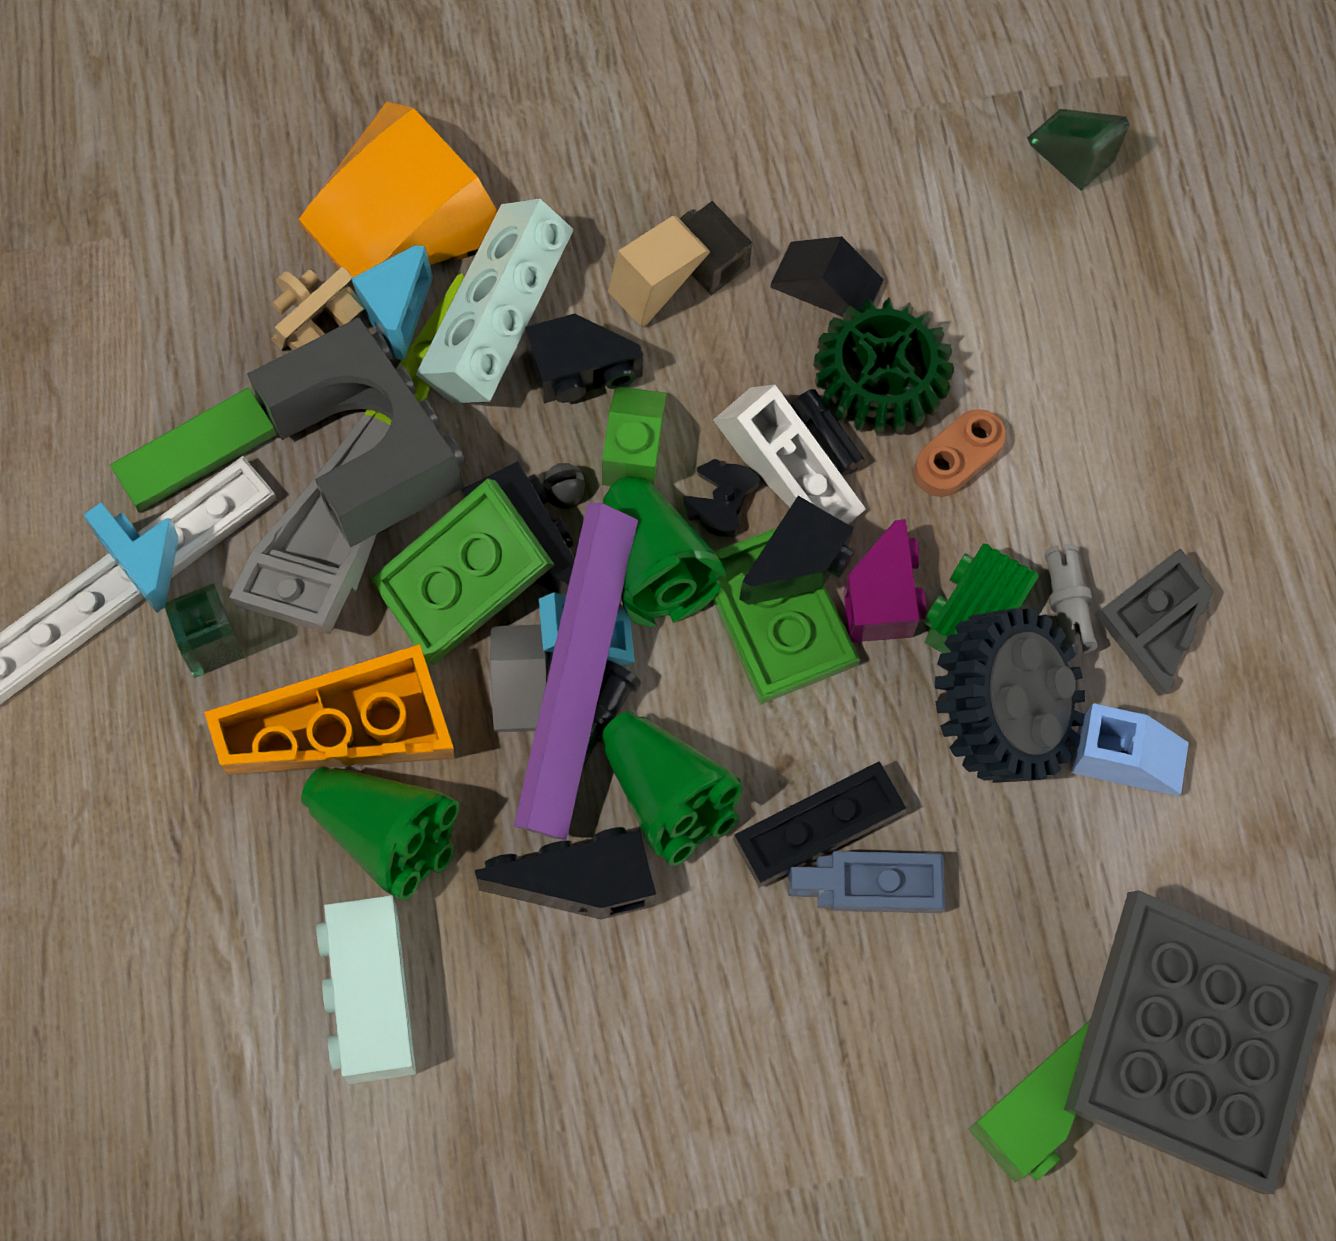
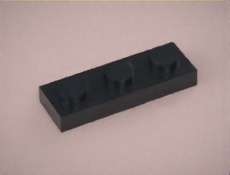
(819, 824)

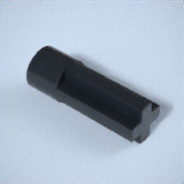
(827, 431)

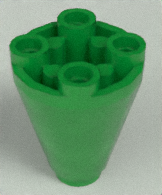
(670, 786)
(384, 825)

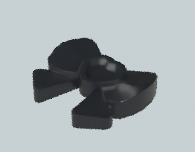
(721, 512)

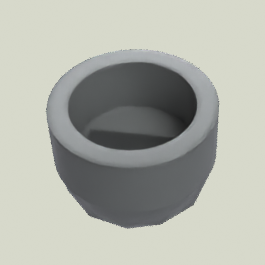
(566, 493)

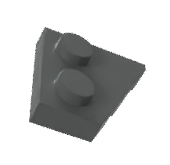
(1158, 618)

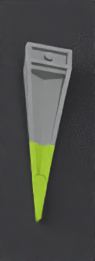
(304, 562)

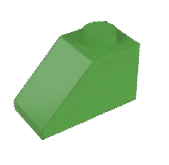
(633, 435)

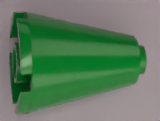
(668, 563)

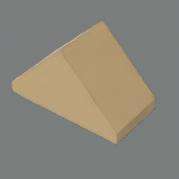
(654, 268)

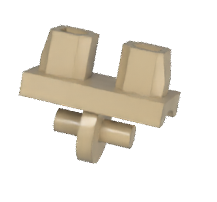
(332, 297)

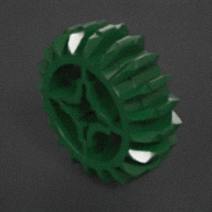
(861, 339)

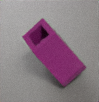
(882, 591)

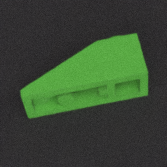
(1031, 1118)

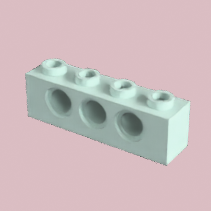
(495, 302)

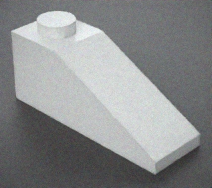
(785, 453)

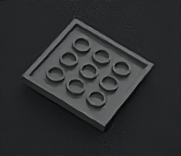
(1198, 1043)

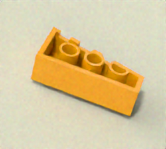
(343, 718)

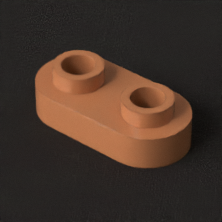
(962, 450)

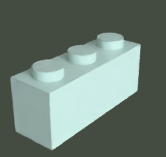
(366, 990)

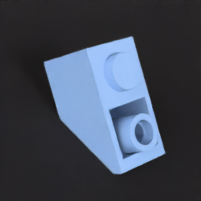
(1130, 750)

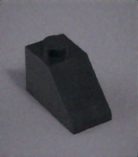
(799, 555)

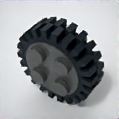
(1010, 695)

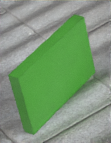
(461, 571)
(784, 639)

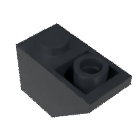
(580, 356)

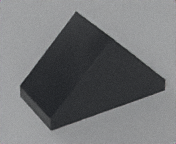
(827, 275)

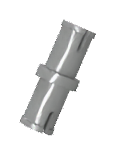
(1070, 598)

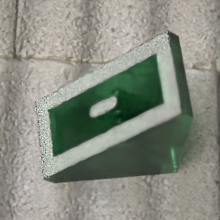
(1080, 143)
(203, 630)

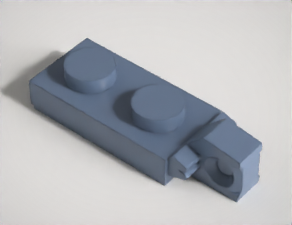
(873, 882)

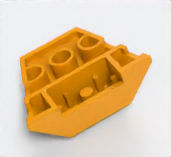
(399, 192)

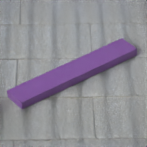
(576, 672)

